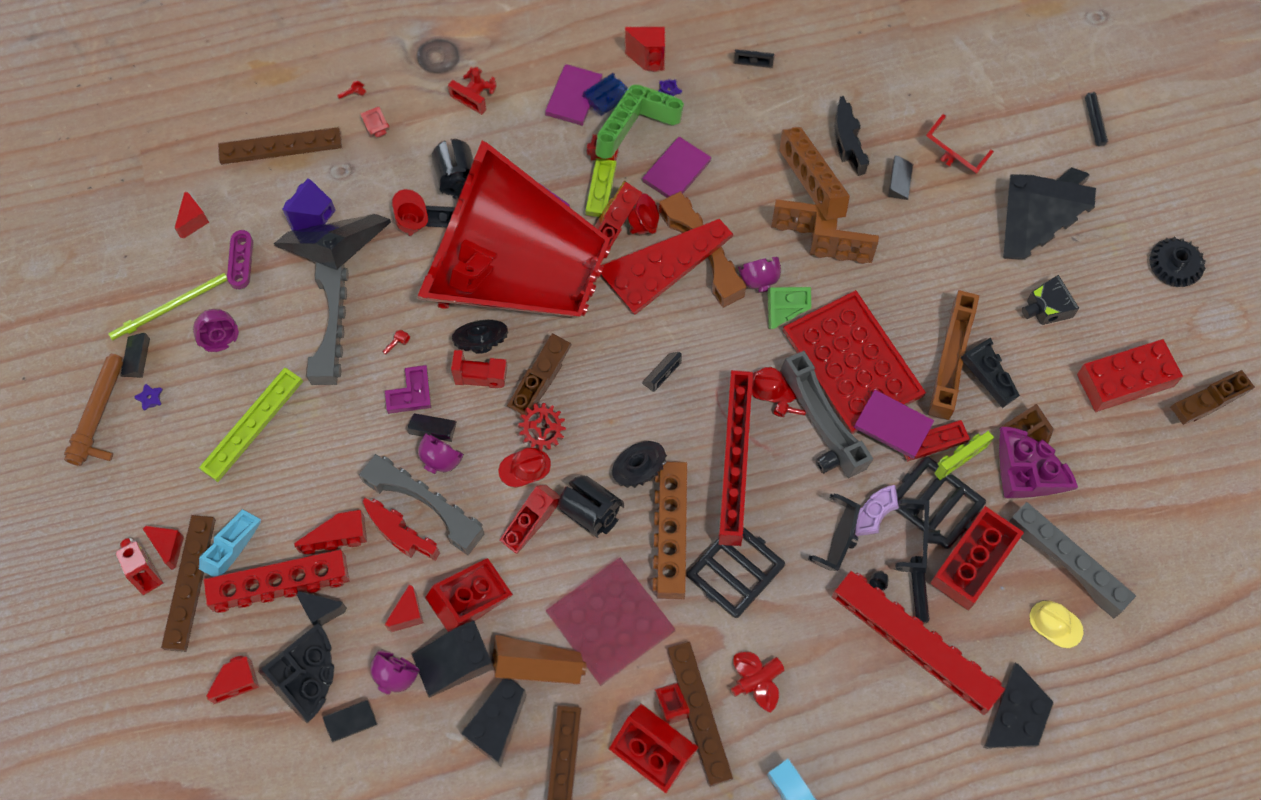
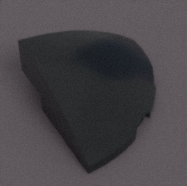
(303, 673)

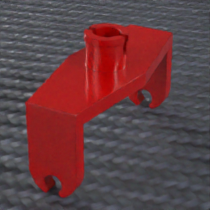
(950, 153)

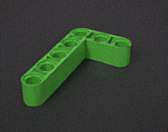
(635, 102)

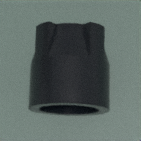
(827, 461)

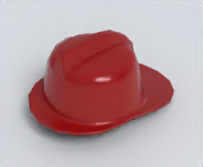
(409, 211)
(644, 216)
(771, 386)
(524, 467)

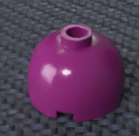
(760, 273)
(215, 330)
(438, 455)
(392, 673)

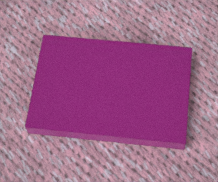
(567, 98)
(676, 168)
(894, 424)

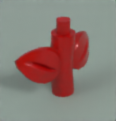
(757, 679)

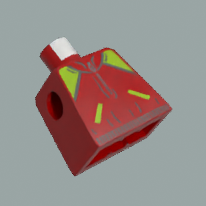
(134, 560)

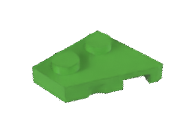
(787, 303)

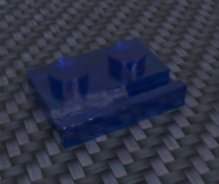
(605, 94)

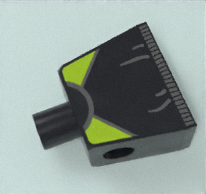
(1050, 302)

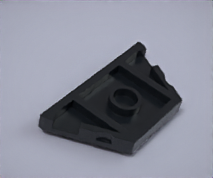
(1020, 713)

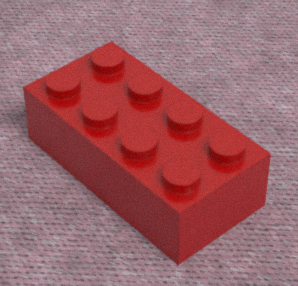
(1129, 375)
(976, 558)

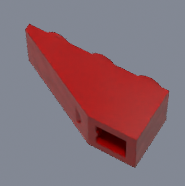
(530, 518)
(340, 530)

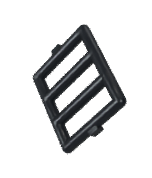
(962, 489)
(749, 595)

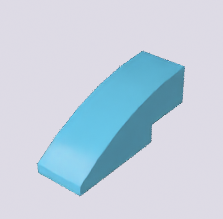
(229, 544)
(789, 782)

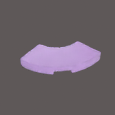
(875, 509)

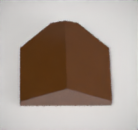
(1034, 423)

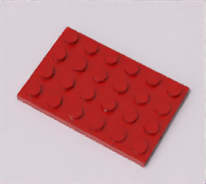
(852, 357)

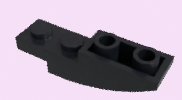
(847, 139)

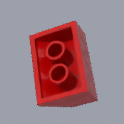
(653, 748)

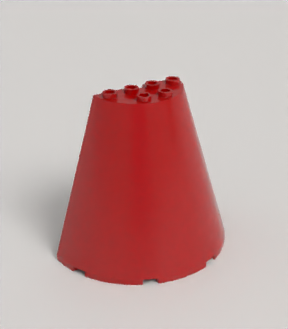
(541, 244)

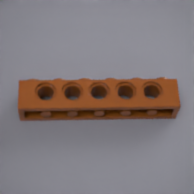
(814, 173)
(671, 587)

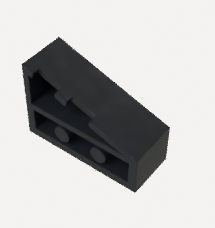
(495, 721)

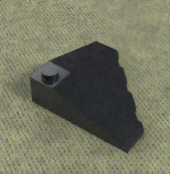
(1039, 209)
(333, 242)

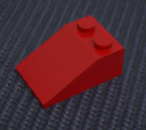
(468, 595)

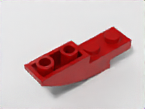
(617, 211)
(392, 527)

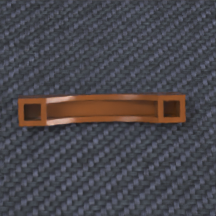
(680, 216)
(954, 347)

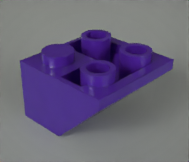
(308, 207)

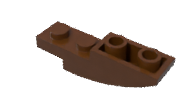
(540, 375)
(1212, 398)

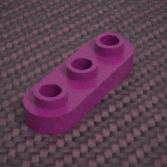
(236, 253)

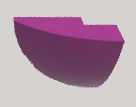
(1031, 467)

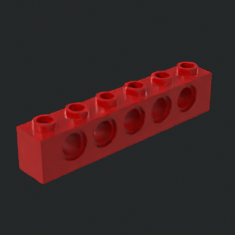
(218, 587)

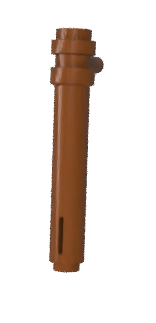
(81, 440)

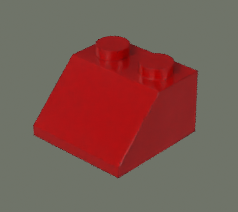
(646, 47)

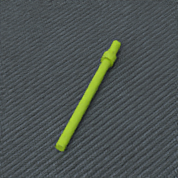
(131, 325)

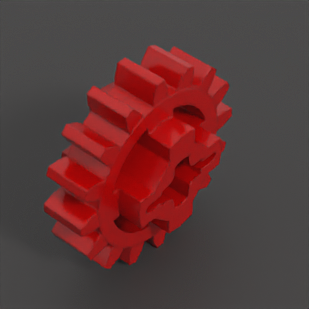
(540, 437)

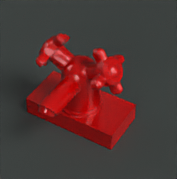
(471, 93)

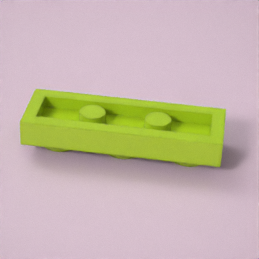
(600, 186)
(963, 454)

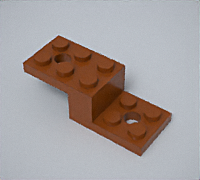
(825, 238)

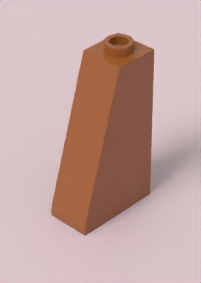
(536, 661)

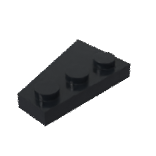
(988, 370)

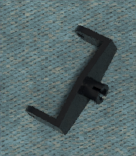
(843, 535)
(929, 536)

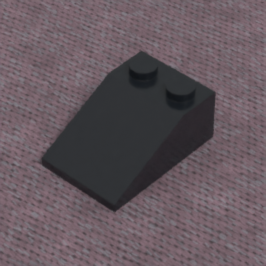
(452, 659)

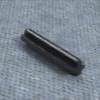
(1096, 119)
(920, 593)

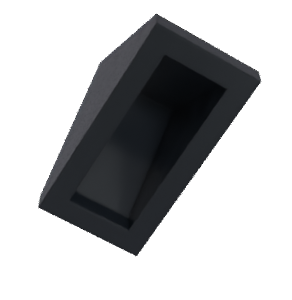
(320, 609)

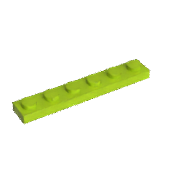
(251, 424)

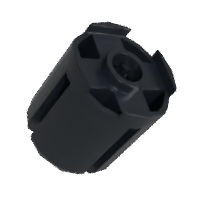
(446, 173)
(590, 505)

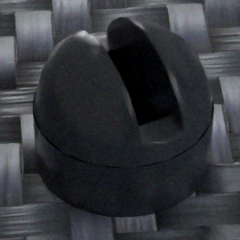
(882, 582)

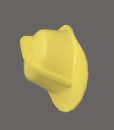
(1056, 624)

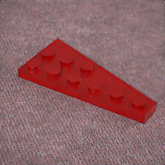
(653, 270)

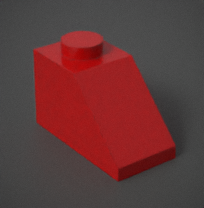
(233, 680)

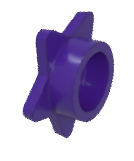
(669, 84)
(151, 402)

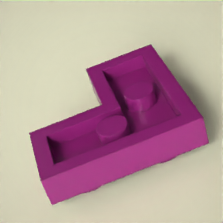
(413, 397)

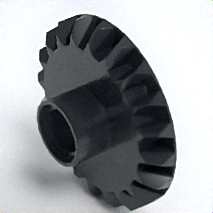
(1170, 269)
(480, 335)
(639, 464)

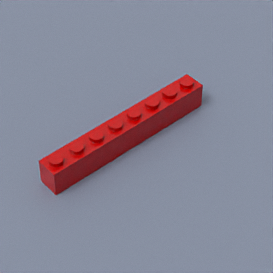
(736, 458)
(918, 642)

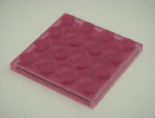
(610, 621)

